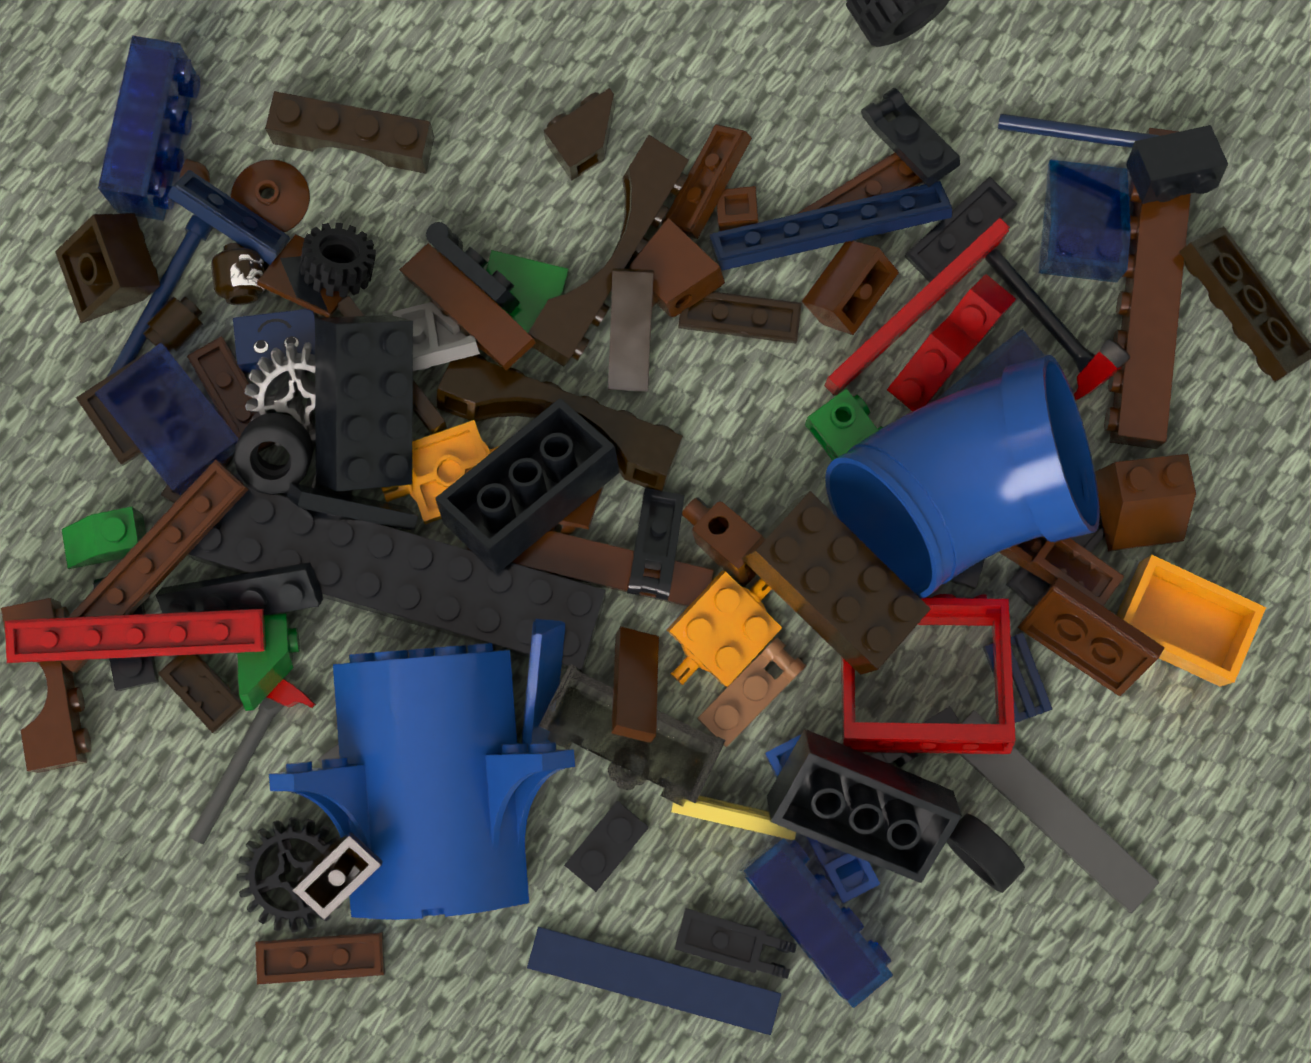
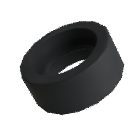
(985, 853)

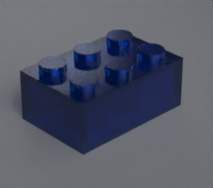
(168, 418)

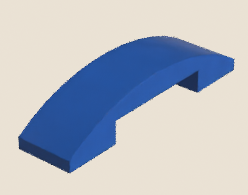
(845, 872)

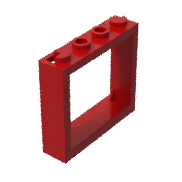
(944, 737)

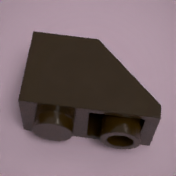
(583, 135)

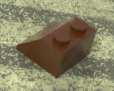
(1145, 501)

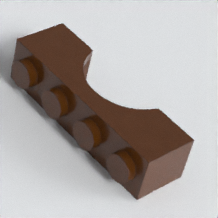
(56, 734)

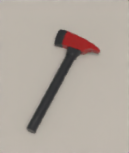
(1093, 368)

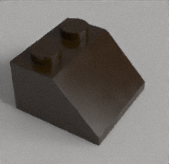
(107, 265)

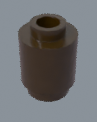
(174, 324)

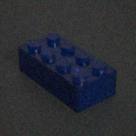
(149, 128)
(816, 922)

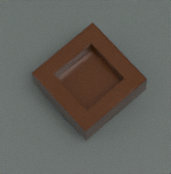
(737, 208)

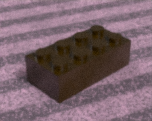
(836, 583)

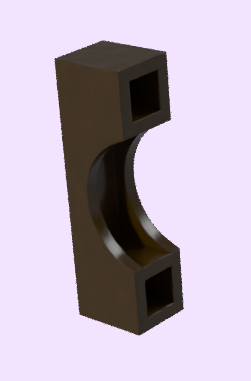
(317, 124)

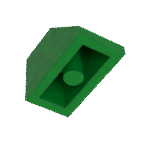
(102, 537)
(265, 669)

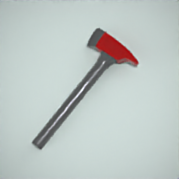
(282, 695)

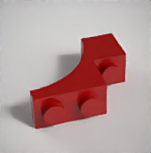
(951, 343)

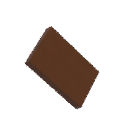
(1090, 637)

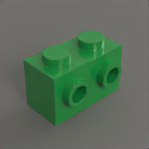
(841, 424)

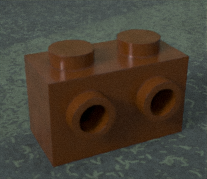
(850, 286)

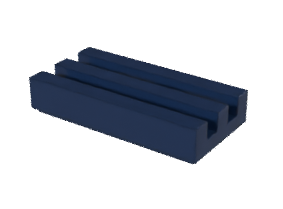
(1033, 675)

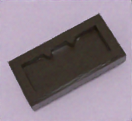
(202, 690)

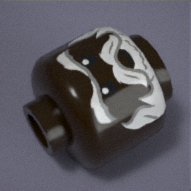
(236, 274)

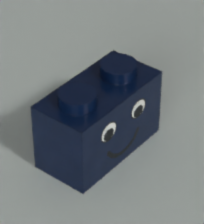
(260, 333)

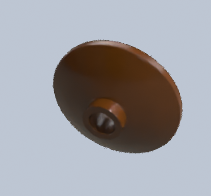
(290, 198)

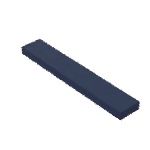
(830, 225)
(654, 980)

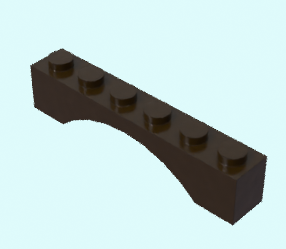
(646, 185)
(486, 391)

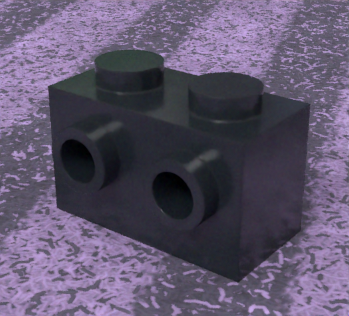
(1176, 164)

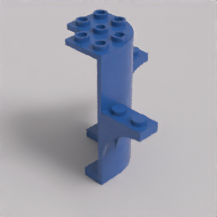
(430, 780)

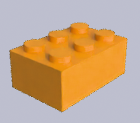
(1194, 619)

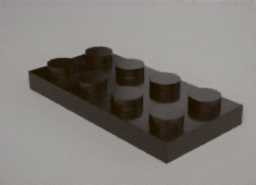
(1247, 303)

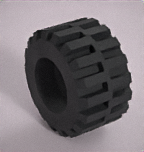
(893, 20)

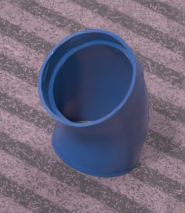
(970, 476)

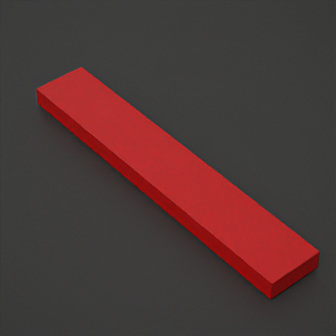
(917, 307)
(135, 635)

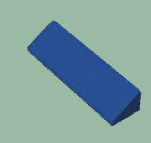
(543, 676)

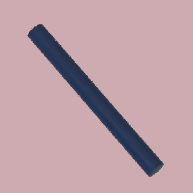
(1070, 131)

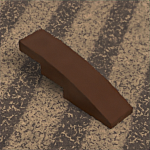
(468, 306)
(1069, 562)

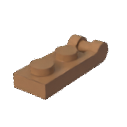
(750, 693)

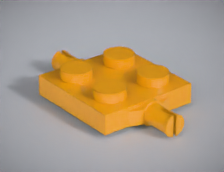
(439, 463)
(723, 629)

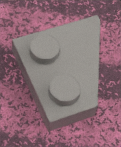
(436, 337)

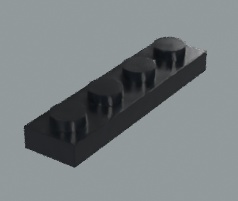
(271, 589)

